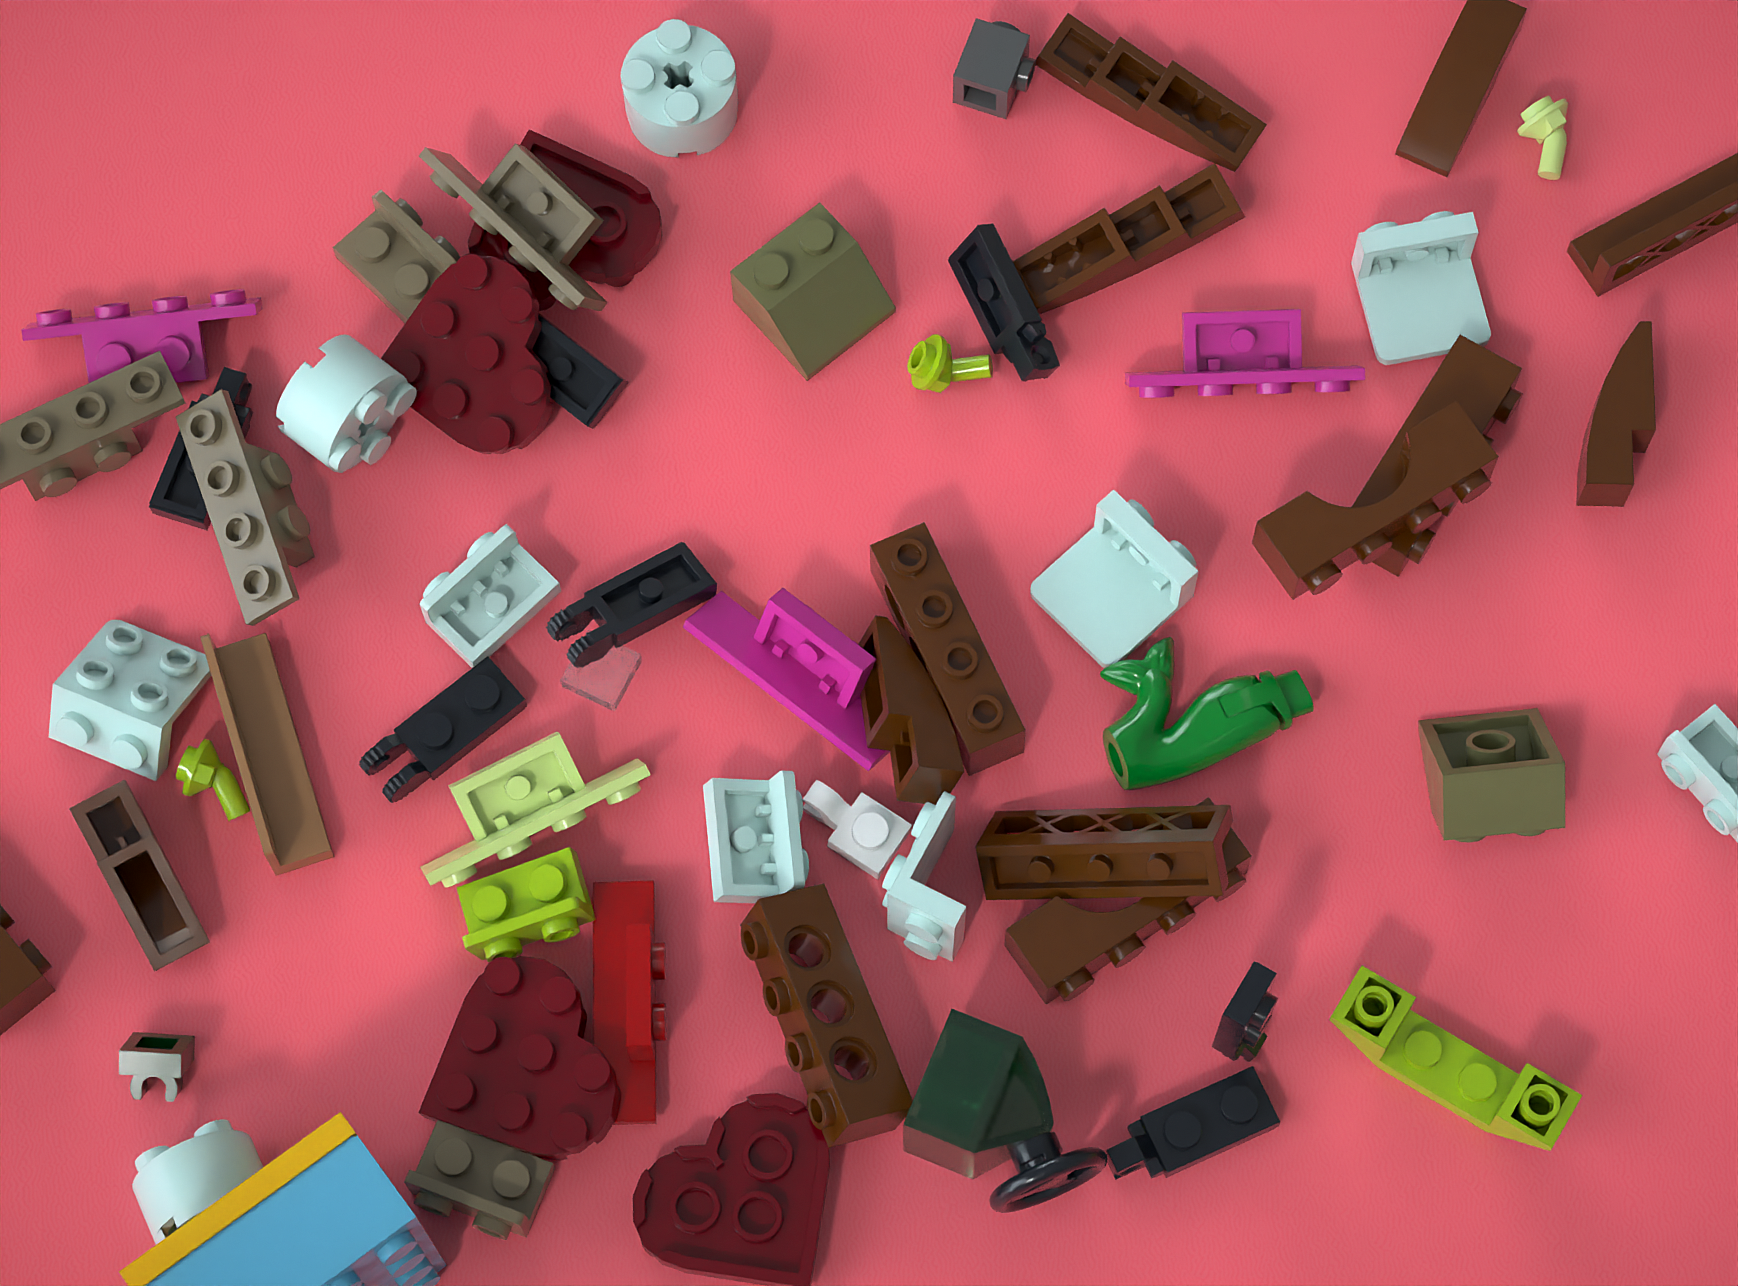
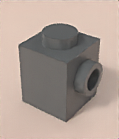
(993, 68)

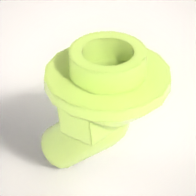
(1546, 124)

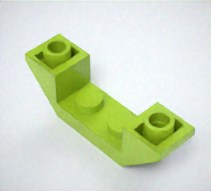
(1448, 1070)

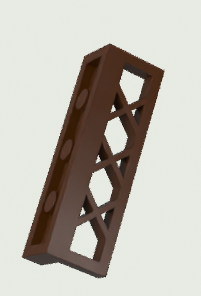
(1658, 228)
(1105, 854)

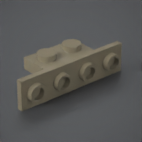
(532, 212)
(85, 428)
(248, 507)

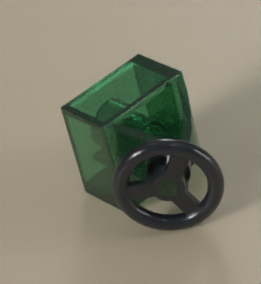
(988, 1106)

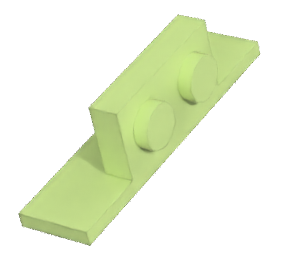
(523, 797)

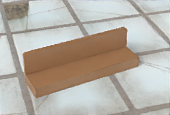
(268, 753)

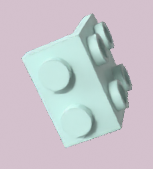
(1420, 286)
(1117, 582)
(125, 696)
(919, 914)

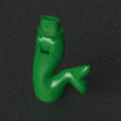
(1212, 728)

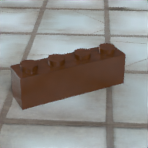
(1486, 392)

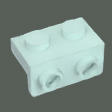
(487, 596)
(1707, 764)
(754, 837)

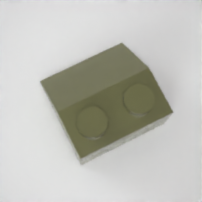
(811, 291)
(1493, 775)

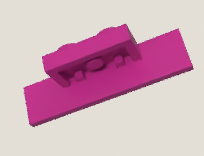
(123, 337)
(1243, 349)
(797, 662)

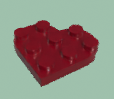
(619, 245)
(475, 358)
(522, 1064)
(742, 1201)

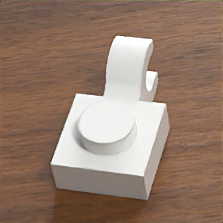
(863, 832)

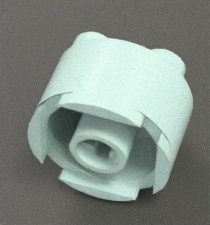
(680, 89)
(344, 405)
(192, 1175)

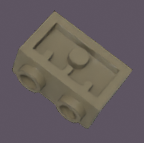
(395, 255)
(480, 1180)

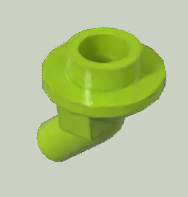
(934, 368)
(202, 769)

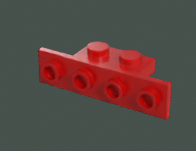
(624, 992)

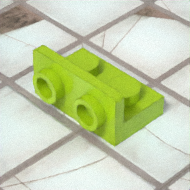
(525, 905)

